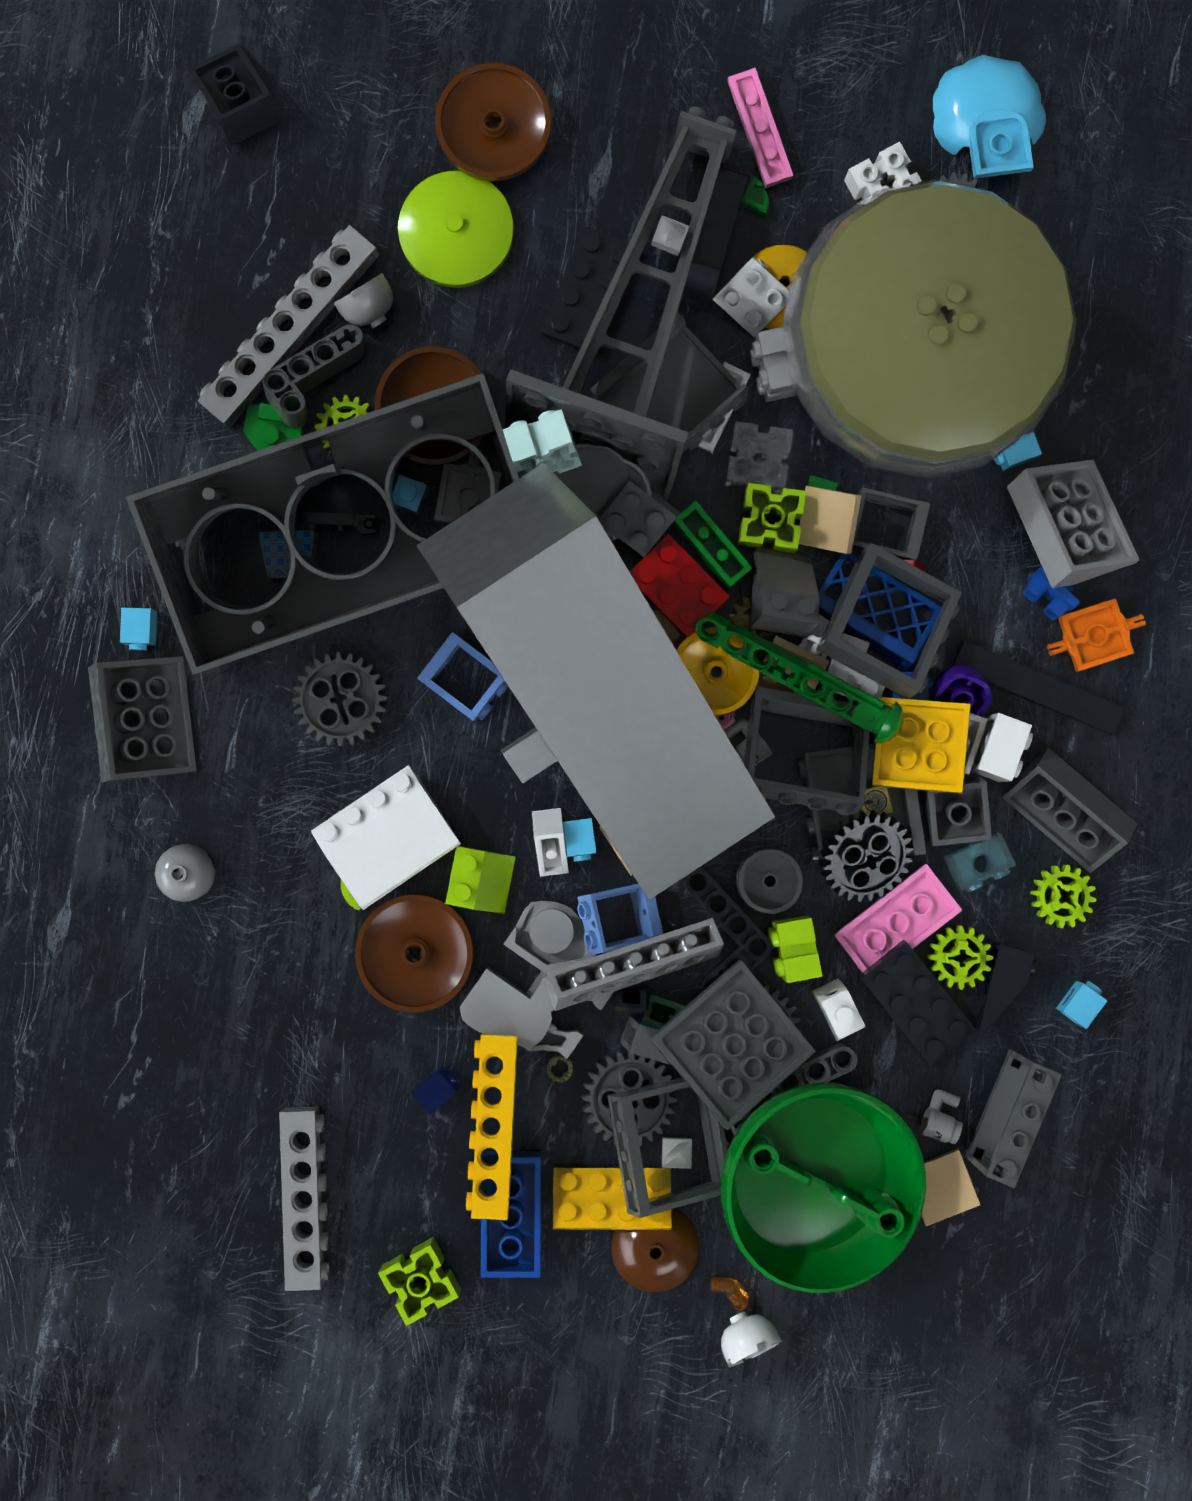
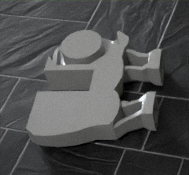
(549, 939)

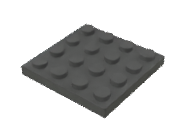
(733, 1044)

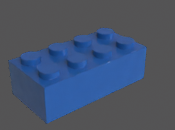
(514, 1245)

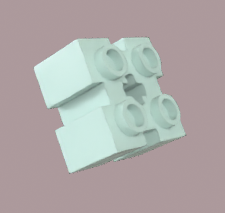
(542, 442)

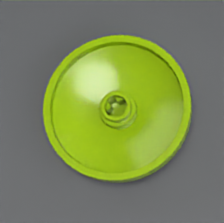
(455, 229)

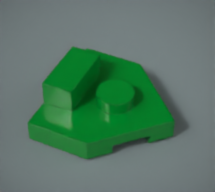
(266, 428)

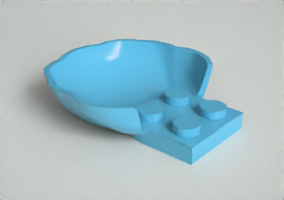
(991, 110)

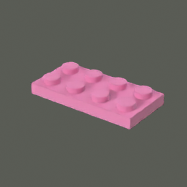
(907, 912)

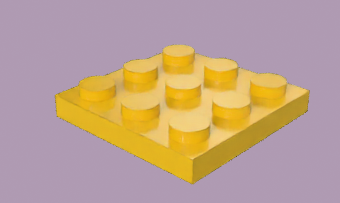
(927, 749)

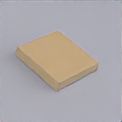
(829, 519)
(947, 1188)

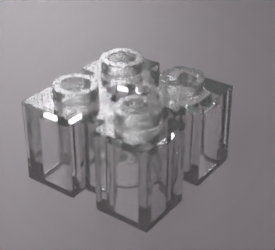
(773, 447)

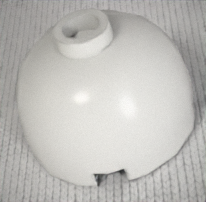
(748, 1338)

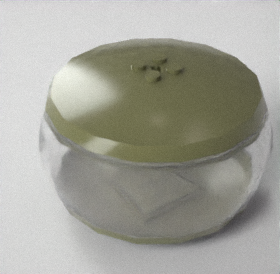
(874, 340)

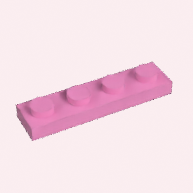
(760, 128)

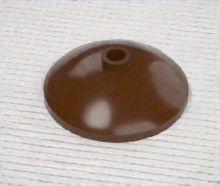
(660, 1273)

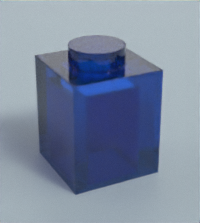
(436, 1089)

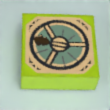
(877, 799)

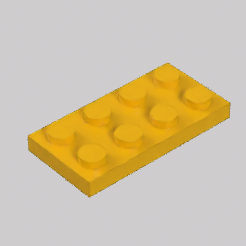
(597, 1200)

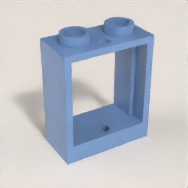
(440, 660)
(645, 914)

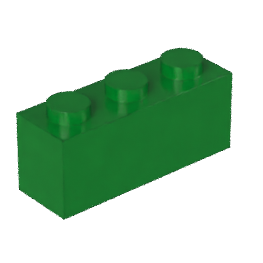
(711, 545)

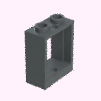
(917, 524)

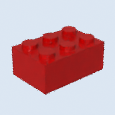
(677, 586)

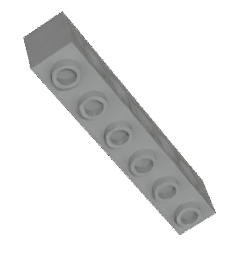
(633, 964)
(298, 1273)

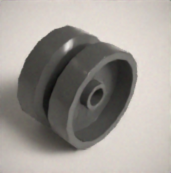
(756, 868)

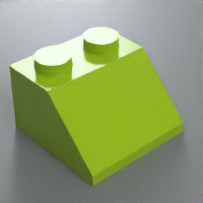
(480, 880)

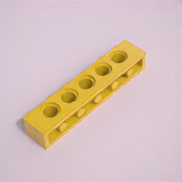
(480, 1204)

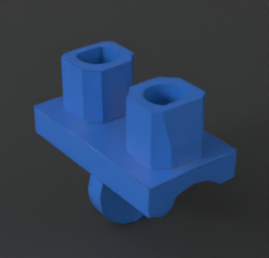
(1060, 598)

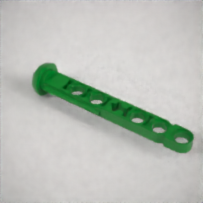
(869, 711)

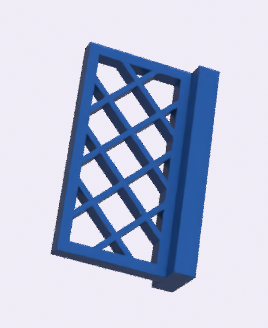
(881, 641)

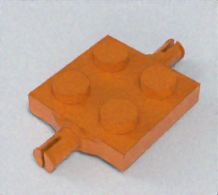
(1096, 635)

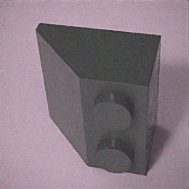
(958, 816)

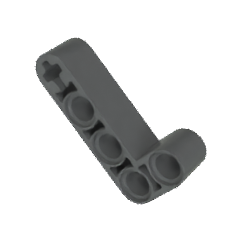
(344, 347)

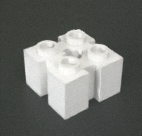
(888, 169)

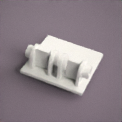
(753, 296)

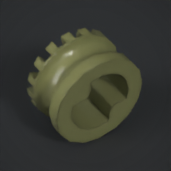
(566, 1074)

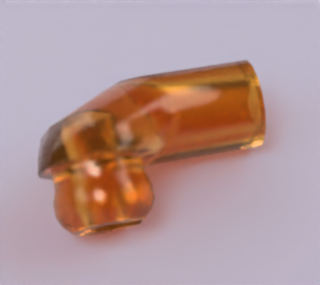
(733, 1290)

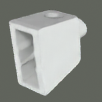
(838, 1009)

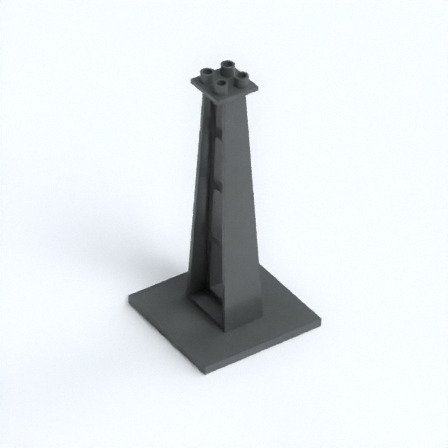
(637, 438)

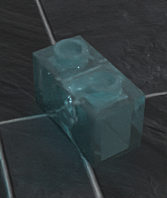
(962, 862)

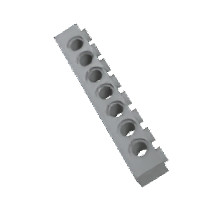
(305, 321)

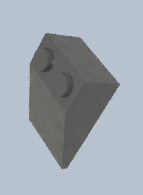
(784, 593)

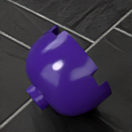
(963, 685)

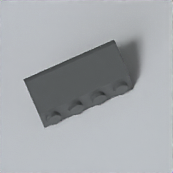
(1070, 811)

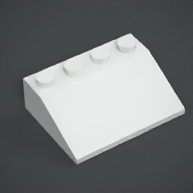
(385, 837)

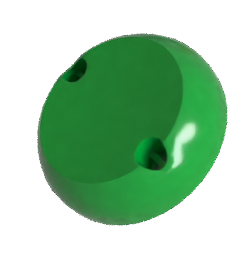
(819, 1185)

